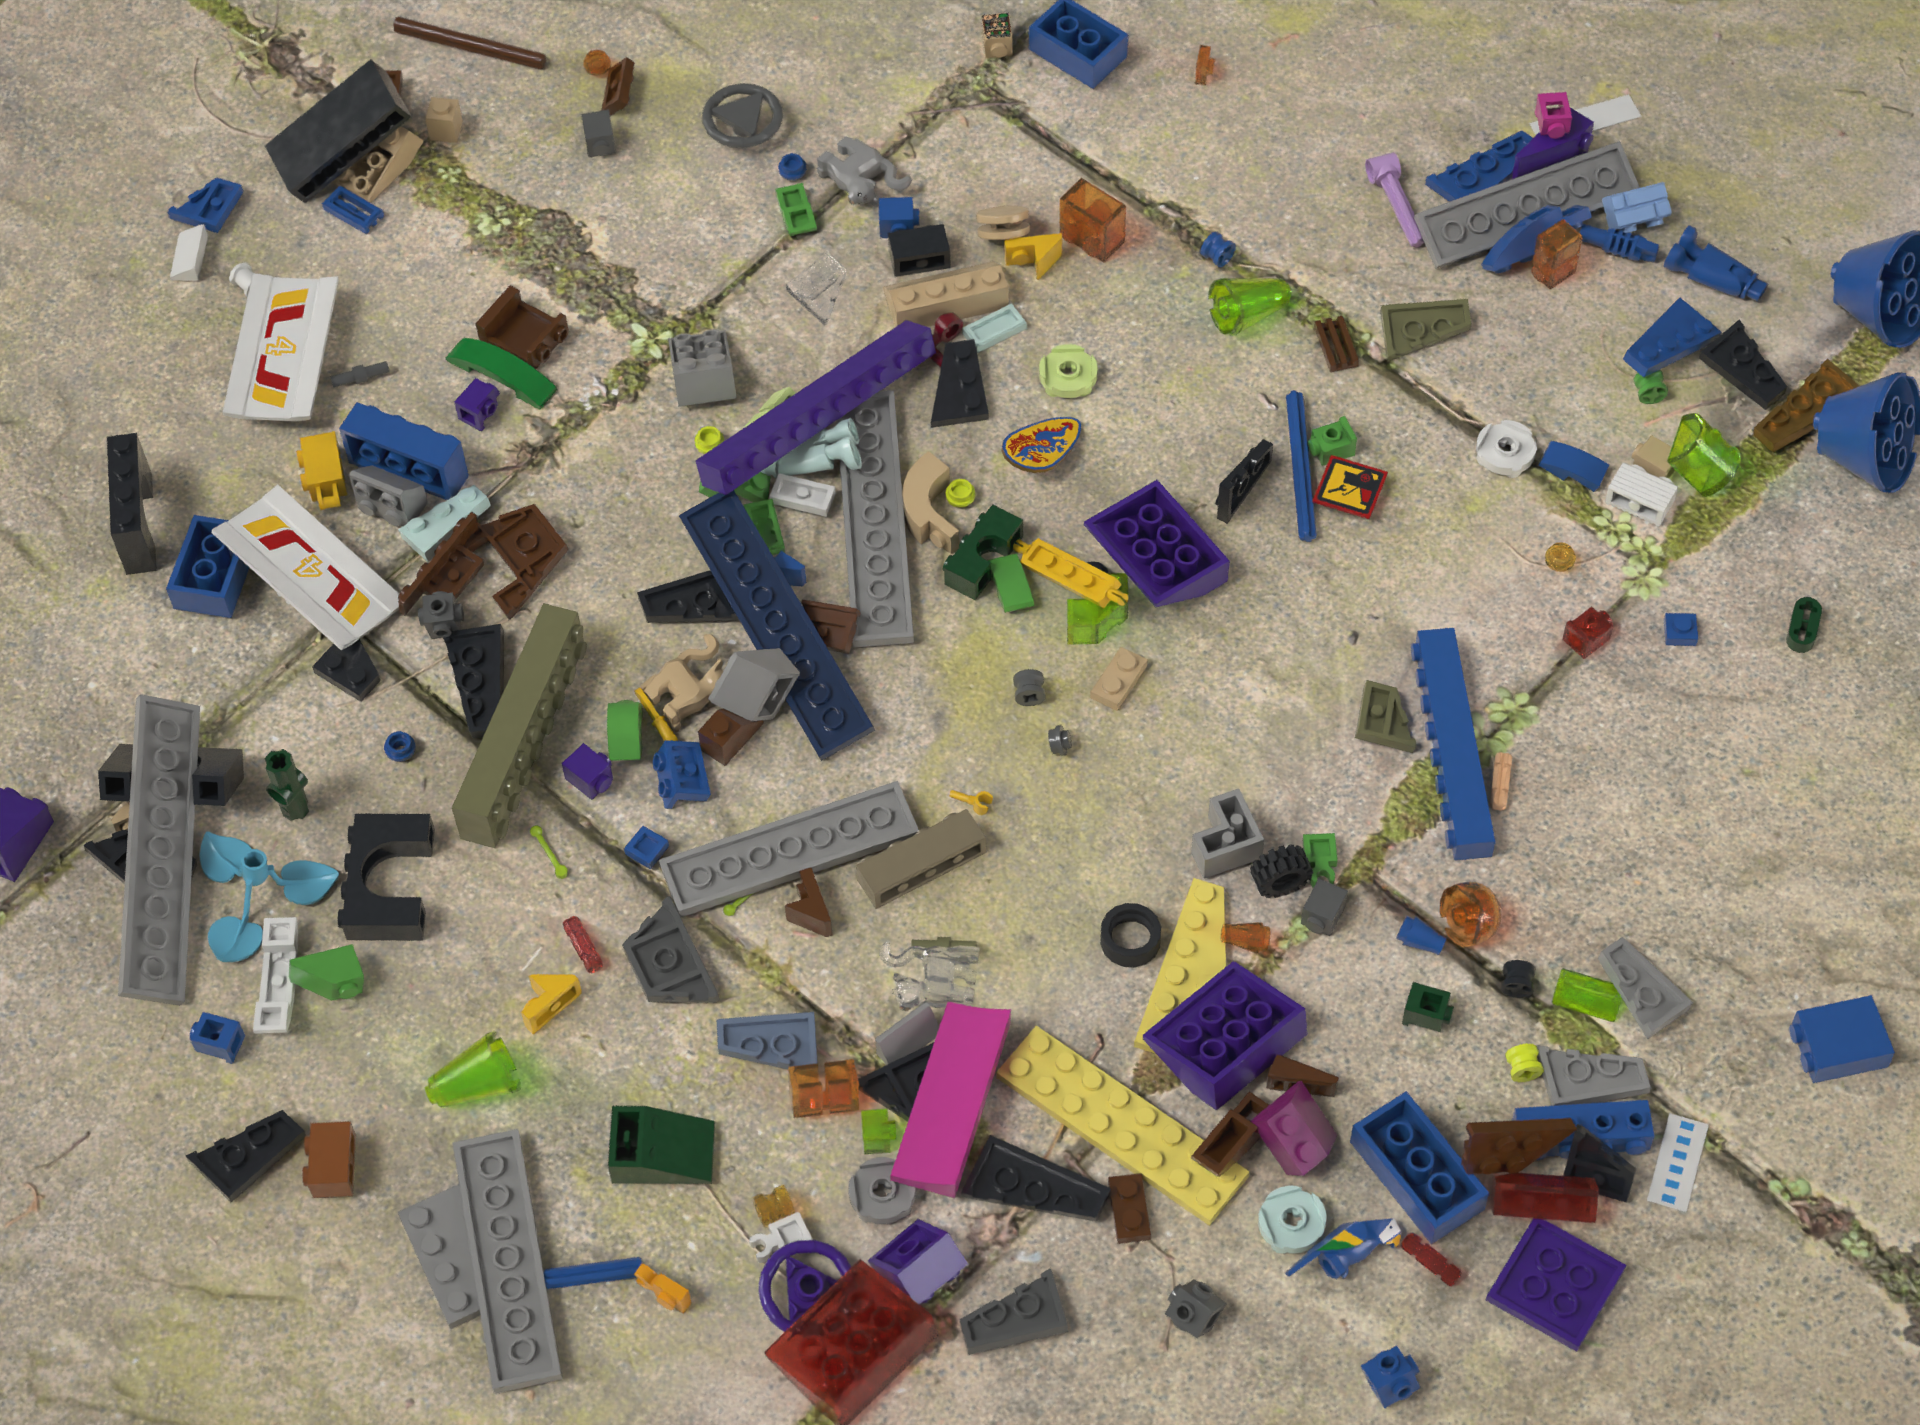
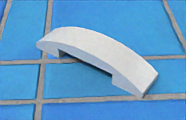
(276, 991)

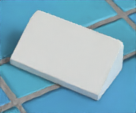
(189, 254)

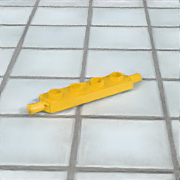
(1070, 573)

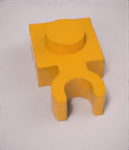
(667, 1291)

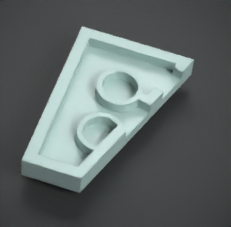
(438, 524)

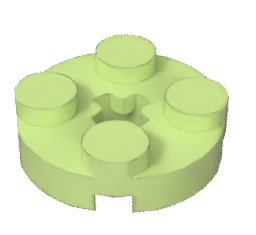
(1063, 385)

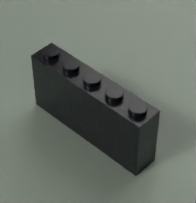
(337, 131)

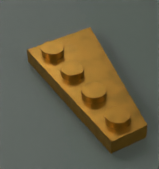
(1797, 414)

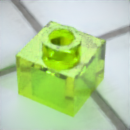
(877, 1131)

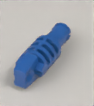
(1620, 243)

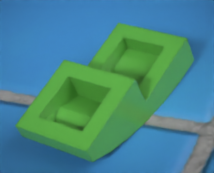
(795, 209)
(1011, 583)

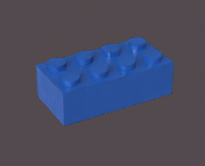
(404, 450)
(1418, 1167)

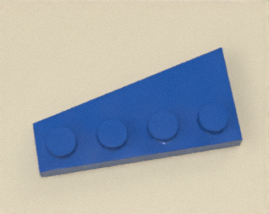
(1481, 170)
(1671, 338)

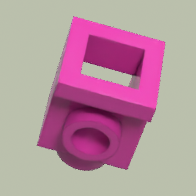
(1553, 121)

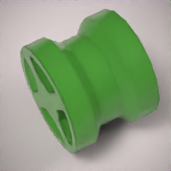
(1651, 387)

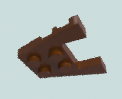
(526, 546)

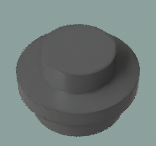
(1059, 740)

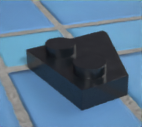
(348, 670)

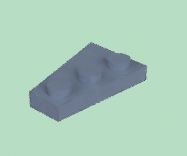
(770, 1039)

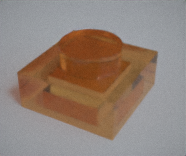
(1204, 66)

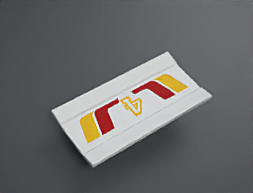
(280, 348)
(309, 567)

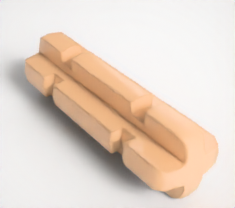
(1500, 781)

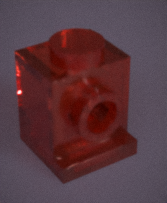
(1588, 631)

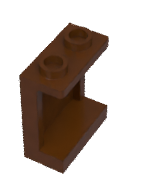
(521, 328)

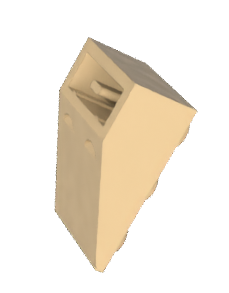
(380, 165)

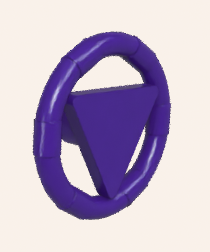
(804, 1283)

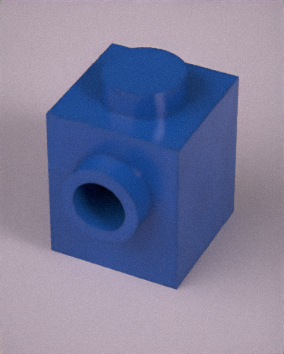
(897, 215)

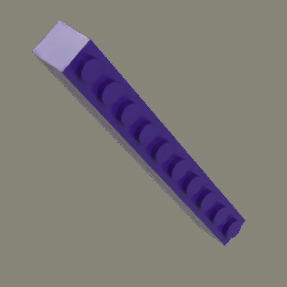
(815, 407)

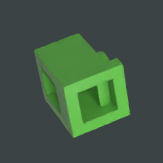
(1334, 440)

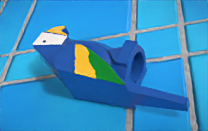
(1350, 1245)

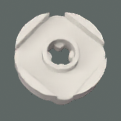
(1506, 462)

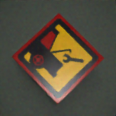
(1350, 487)

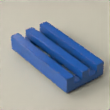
(349, 212)

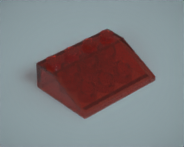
(852, 1343)

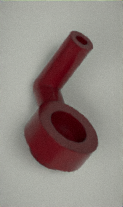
(946, 329)

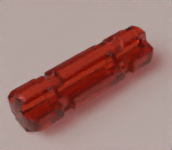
(582, 944)
(1431, 1259)

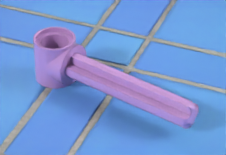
(1385, 172)

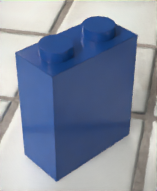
(1841, 1039)

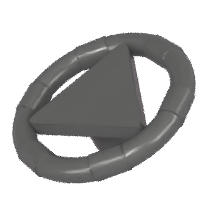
(742, 115)

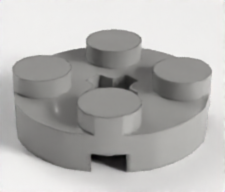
(873, 1207)

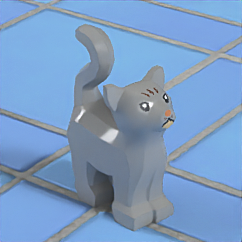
(858, 169)

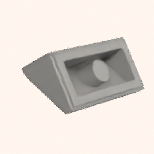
(907, 1035)

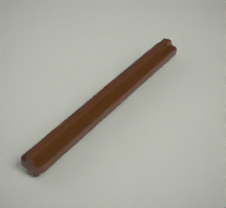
(469, 42)

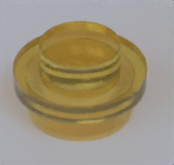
(1560, 557)

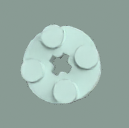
(1301, 1204)

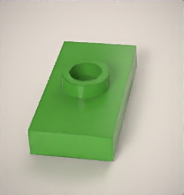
(765, 520)

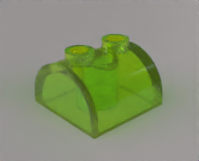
(1703, 455)

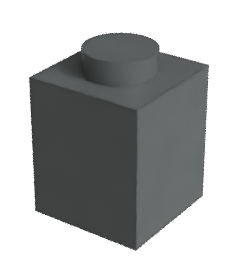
(598, 133)
(1324, 907)

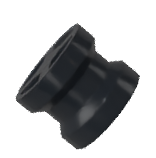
(1518, 979)

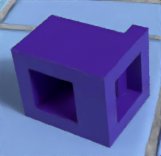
(477, 403)

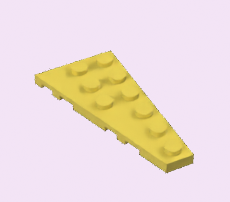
(1192, 955)

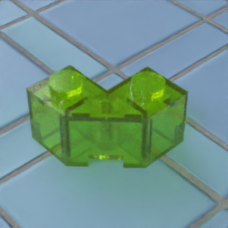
(1089, 622)

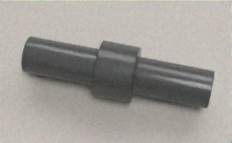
(359, 374)

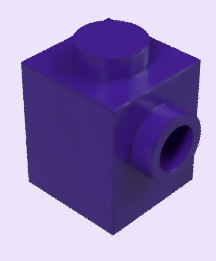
(588, 771)

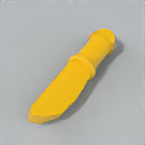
(658, 721)

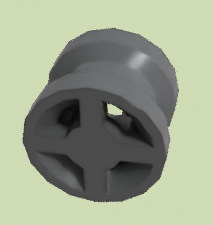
(1029, 687)

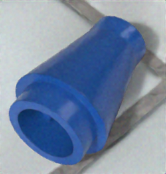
(1419, 935)

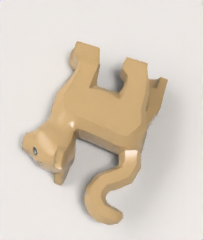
(686, 690)

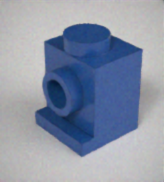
(225, 1030)

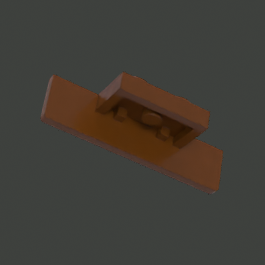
(449, 569)

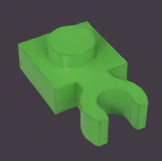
(1321, 855)

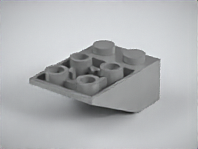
(702, 367)

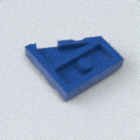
(209, 205)

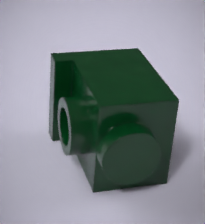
(1427, 1007)

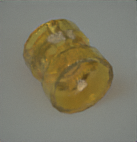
(773, 1205)

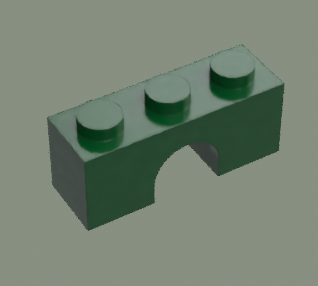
(993, 532)

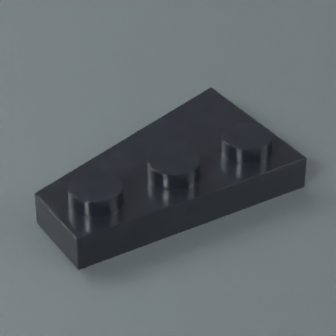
(1741, 364)
(1242, 479)
(686, 600)
(244, 1158)

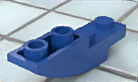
(1520, 240)

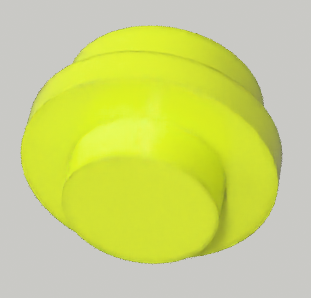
(707, 439)
(960, 493)

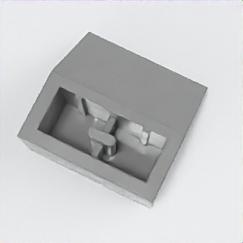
(387, 495)
(755, 683)

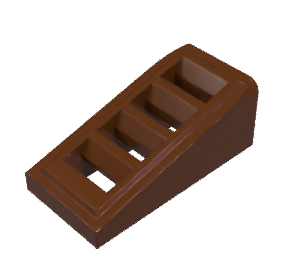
(1287, 1072)

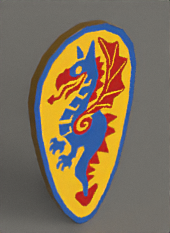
(1041, 444)

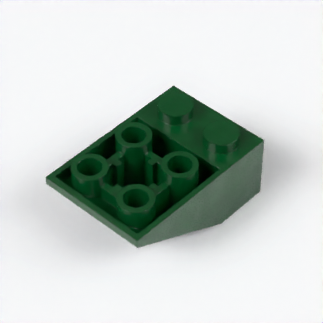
(659, 1147)

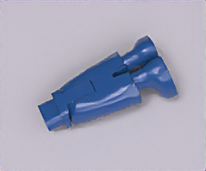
(1713, 268)

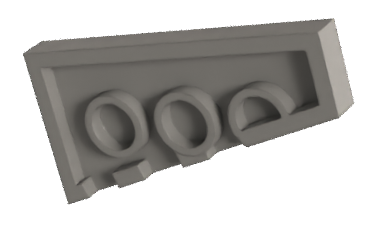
(442, 1246)

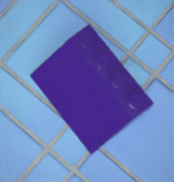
(1160, 546)
(1227, 1034)

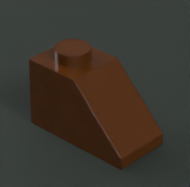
(726, 734)

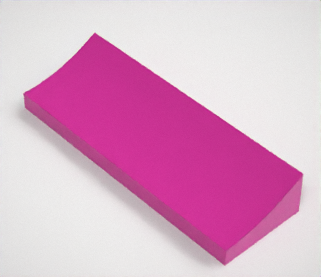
(951, 1098)

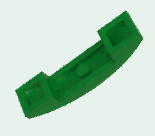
(504, 368)

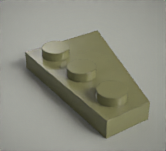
(1421, 324)

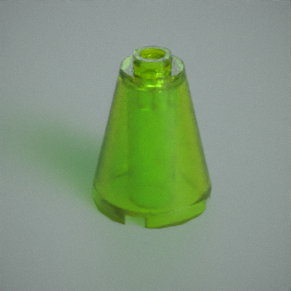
(1246, 301)
(474, 1074)

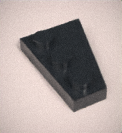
(960, 387)

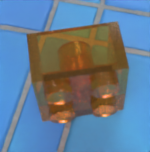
(1092, 220)

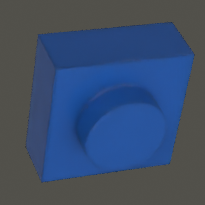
(1680, 629)
(646, 847)

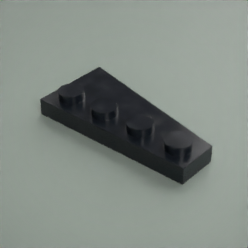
(478, 672)
(1027, 1181)

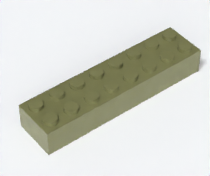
(519, 726)

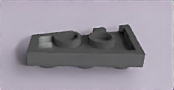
(1023, 1316)

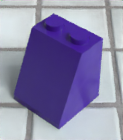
(21, 830)

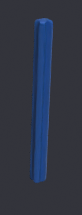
(1301, 466)

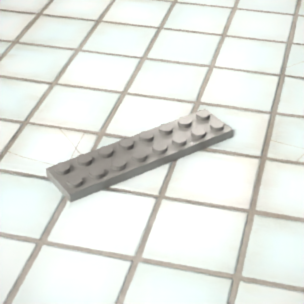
(1482, 218)
(786, 846)
(506, 1261)

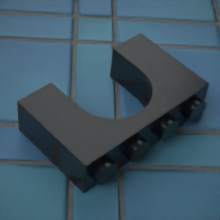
(128, 485)
(214, 780)
(373, 841)

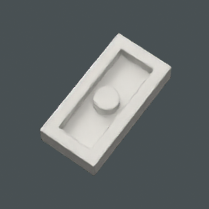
(802, 495)

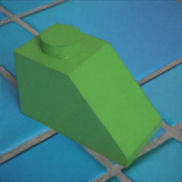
(329, 973)

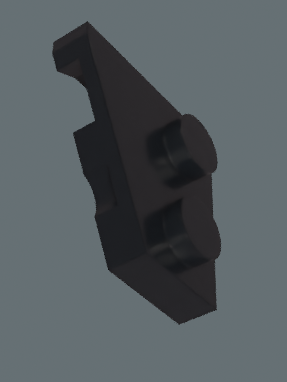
(1594, 1159)

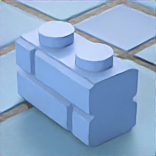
(1636, 207)

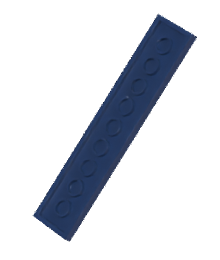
(777, 620)

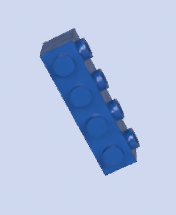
(1620, 1125)

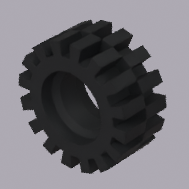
(1281, 871)

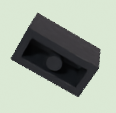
(919, 250)

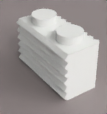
(1641, 493)

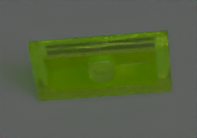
(1587, 995)

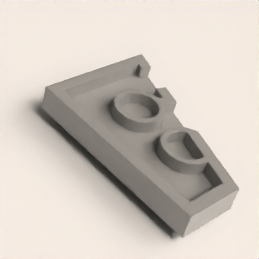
(1644, 989)
(1591, 1078)

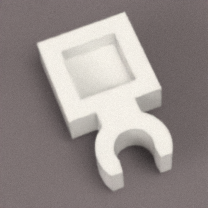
(782, 1233)

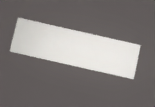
(1606, 113)

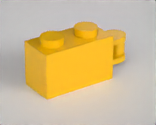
(323, 469)

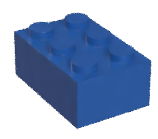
(1078, 42)
(206, 572)

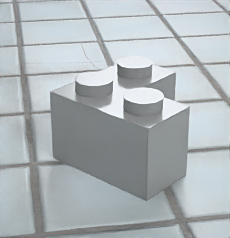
(1231, 840)

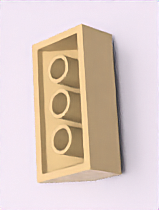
(961, 291)

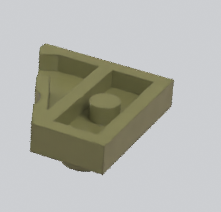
(1383, 719)

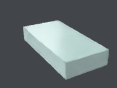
(995, 327)

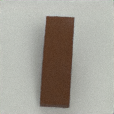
(1231, 1137)

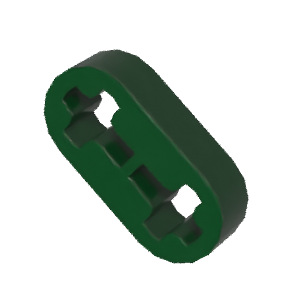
(1809, 626)

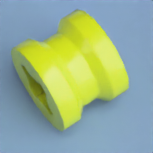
(1524, 1062)

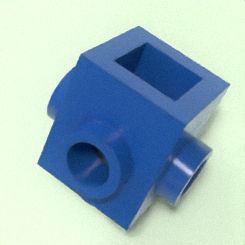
(1391, 1376)

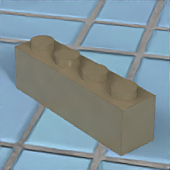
(920, 858)

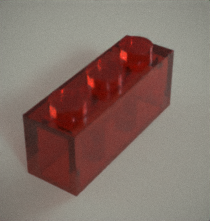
(1544, 1197)

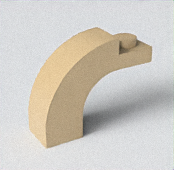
(921, 486)

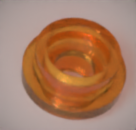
(597, 63)

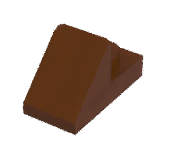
(810, 909)

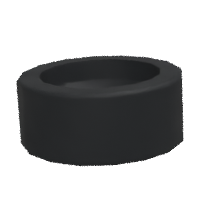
(1130, 913)

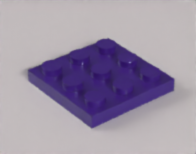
(1556, 1283)

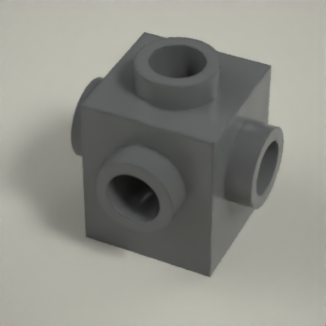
(441, 614)
(1194, 1308)

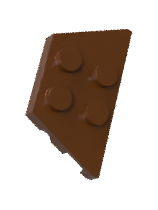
(1511, 1144)

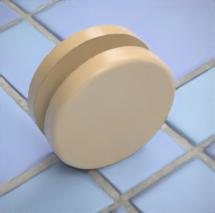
(1003, 222)

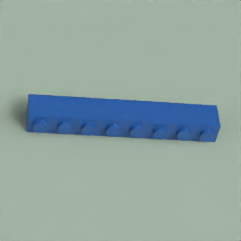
(1454, 744)

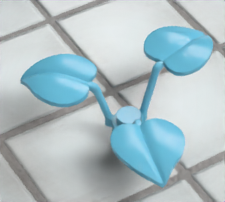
(224, 858)

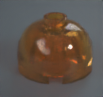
(1470, 912)

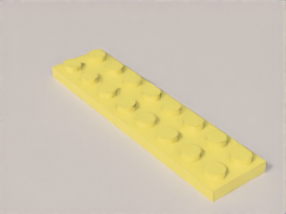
(1118, 1123)

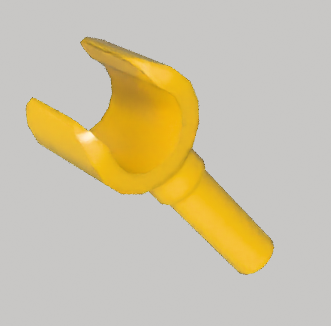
(982, 796)

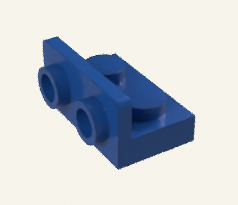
(681, 772)

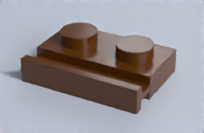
(833, 623)

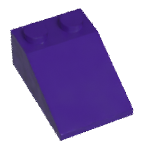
(1547, 151)

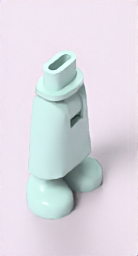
(819, 452)

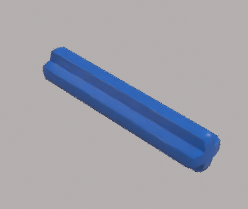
(591, 1272)

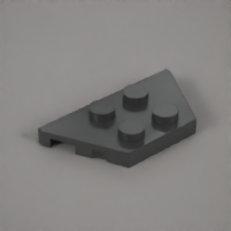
(668, 960)

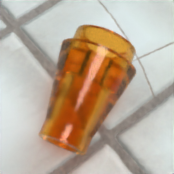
(1248, 936)

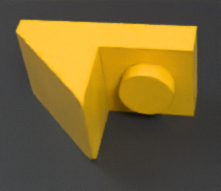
(1040, 250)
(554, 993)

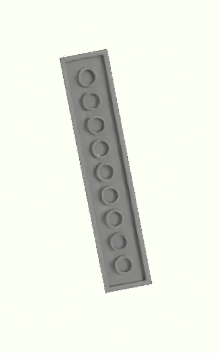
(877, 528)
(159, 851)

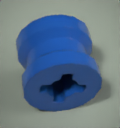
(1218, 249)

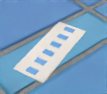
(1677, 1162)

